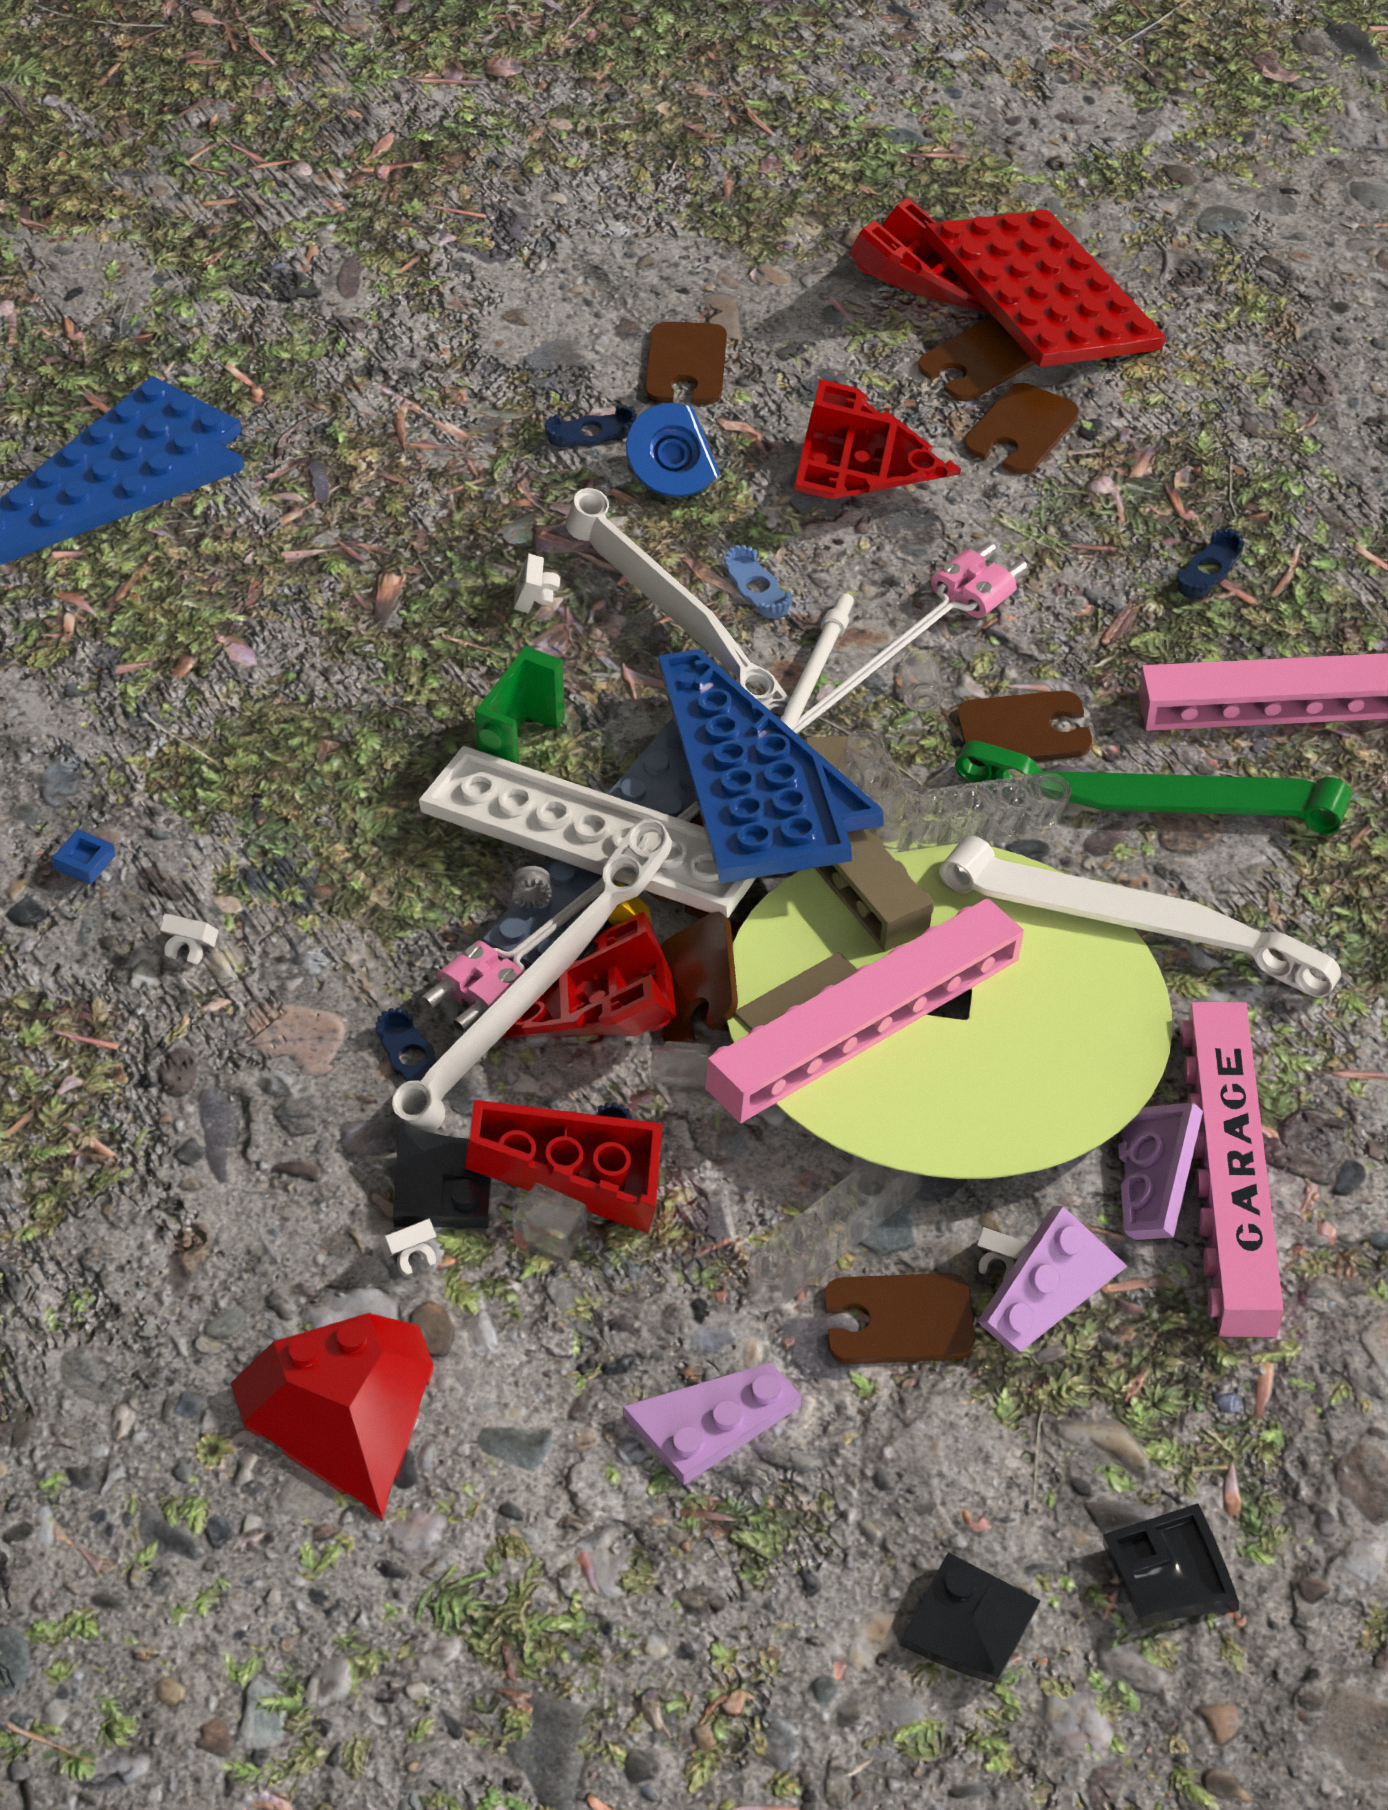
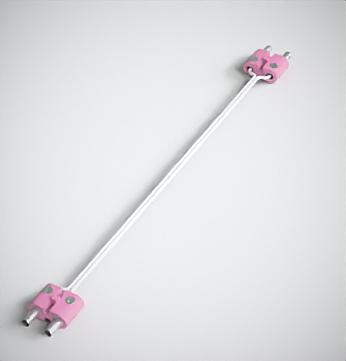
(483, 978)

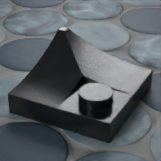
(436, 1184)
(1171, 1567)
(970, 1620)

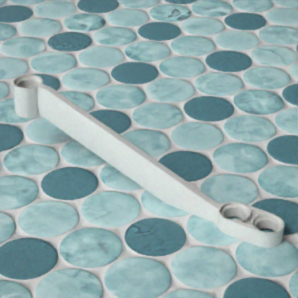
(589, 523)
(976, 868)
(533, 981)

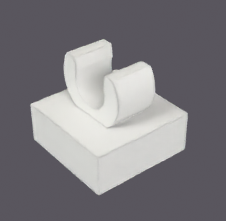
(534, 584)
(189, 932)
(409, 1241)
(999, 1248)

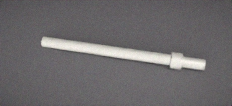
(832, 627)

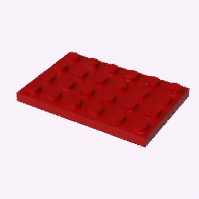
(1044, 287)

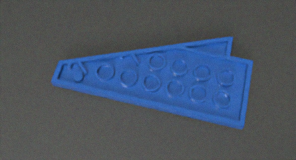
(127, 460)
(757, 783)

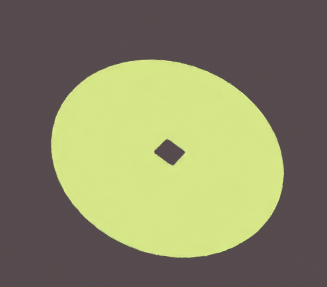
(1036, 1075)

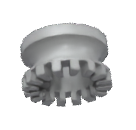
(533, 895)

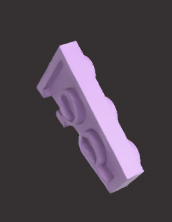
(1157, 1164)
(1049, 1280)
(713, 1418)

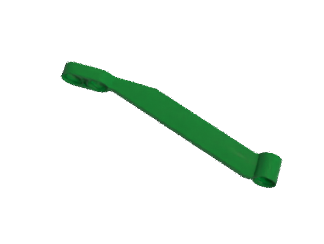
(1318, 803)

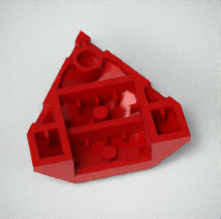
(905, 259)
(859, 449)
(611, 992)
(341, 1401)

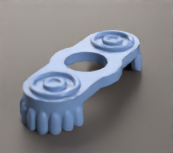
(743, 568)

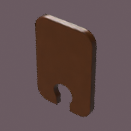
(983, 353)
(686, 354)
(1026, 419)
(1024, 726)
(701, 972)
(908, 1316)

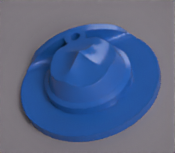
(670, 451)

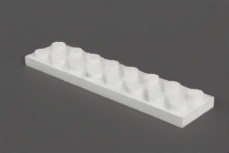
(575, 826)

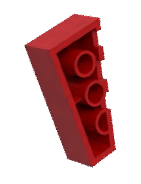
(585, 1156)

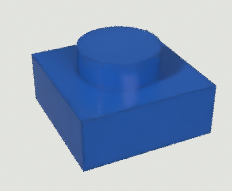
(83, 856)

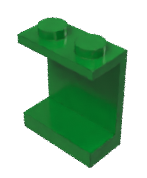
(527, 689)

